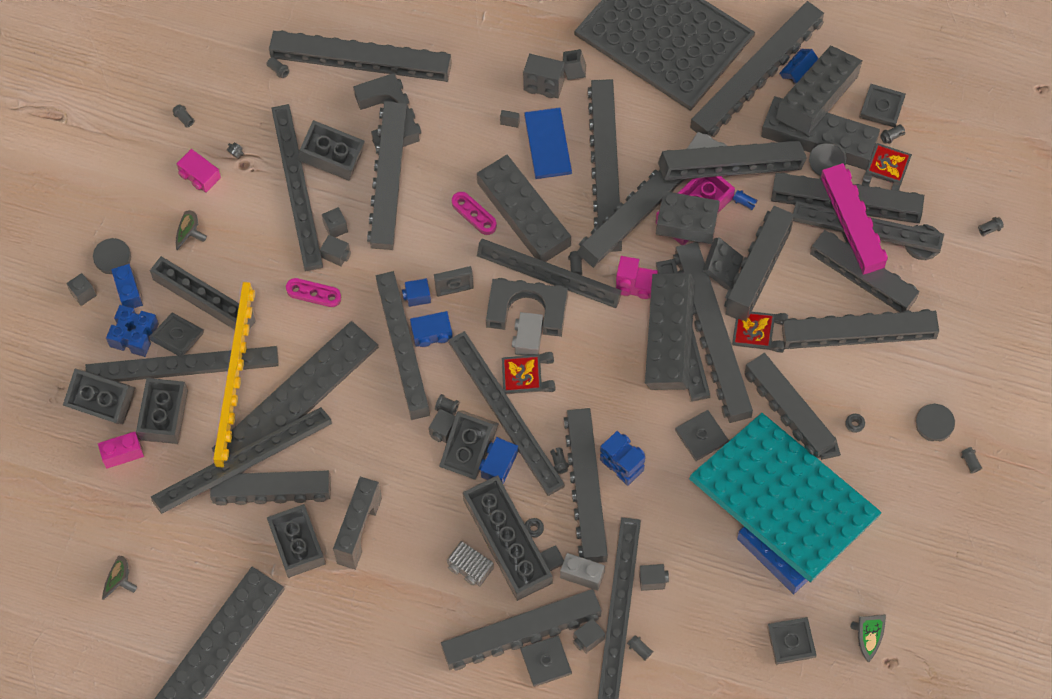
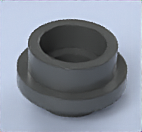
(235, 150)
(857, 418)
(534, 522)

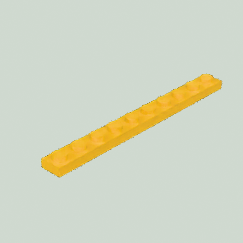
(233, 380)

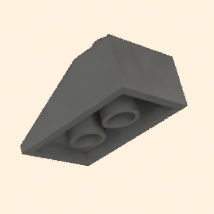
(468, 444)

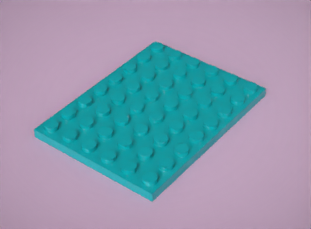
(785, 496)

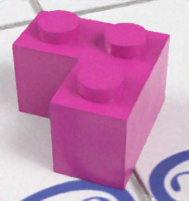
(633, 279)

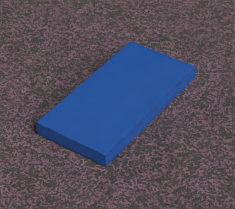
(548, 143)

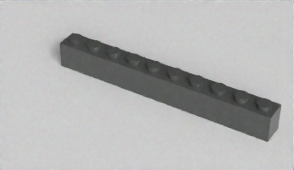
(360, 55)
(758, 70)
(604, 151)
(714, 336)

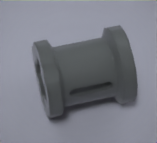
(447, 405)

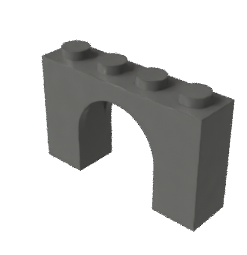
(387, 89)
(506, 292)
(363, 502)

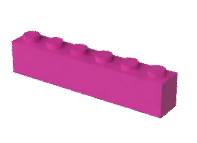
(853, 218)

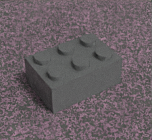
(331, 150)
(687, 217)
(98, 396)
(162, 410)
(296, 540)

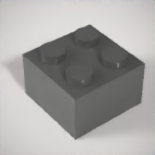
(543, 76)

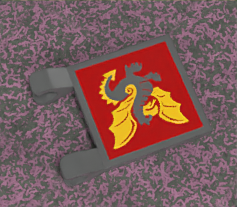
(887, 165)
(758, 331)
(523, 373)

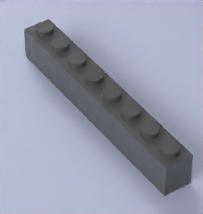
(731, 160)
(388, 176)
(878, 201)
(625, 218)
(860, 329)
(402, 345)
(587, 487)
(521, 629)

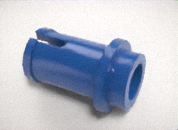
(744, 199)

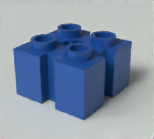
(132, 330)
(622, 457)

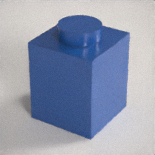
(416, 292)

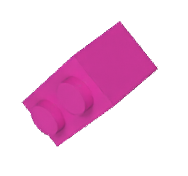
(198, 170)
(120, 450)

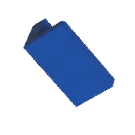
(799, 65)

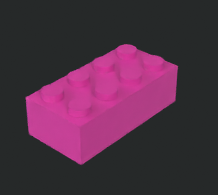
(710, 188)

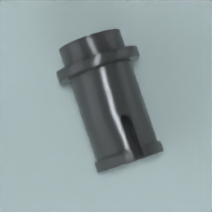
(280, 69)
(180, 112)
(889, 135)
(991, 226)
(575, 262)
(971, 460)
(561, 465)
(640, 647)

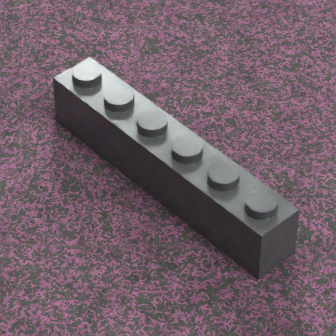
(880, 283)
(197, 292)
(789, 405)
(273, 487)

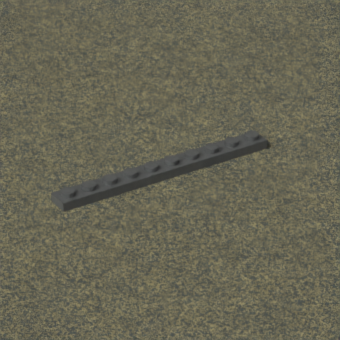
(297, 188)
(187, 365)
(506, 413)
(241, 460)
(619, 609)

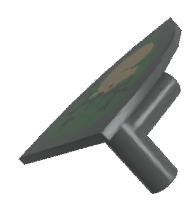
(188, 227)
(118, 577)
(870, 633)

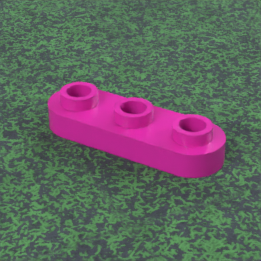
(471, 206)
(306, 288)

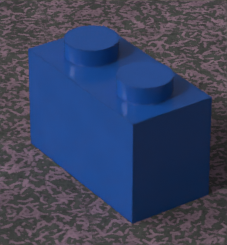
(127, 286)
(431, 329)
(499, 459)

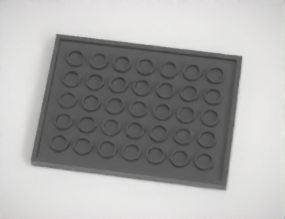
(667, 42)

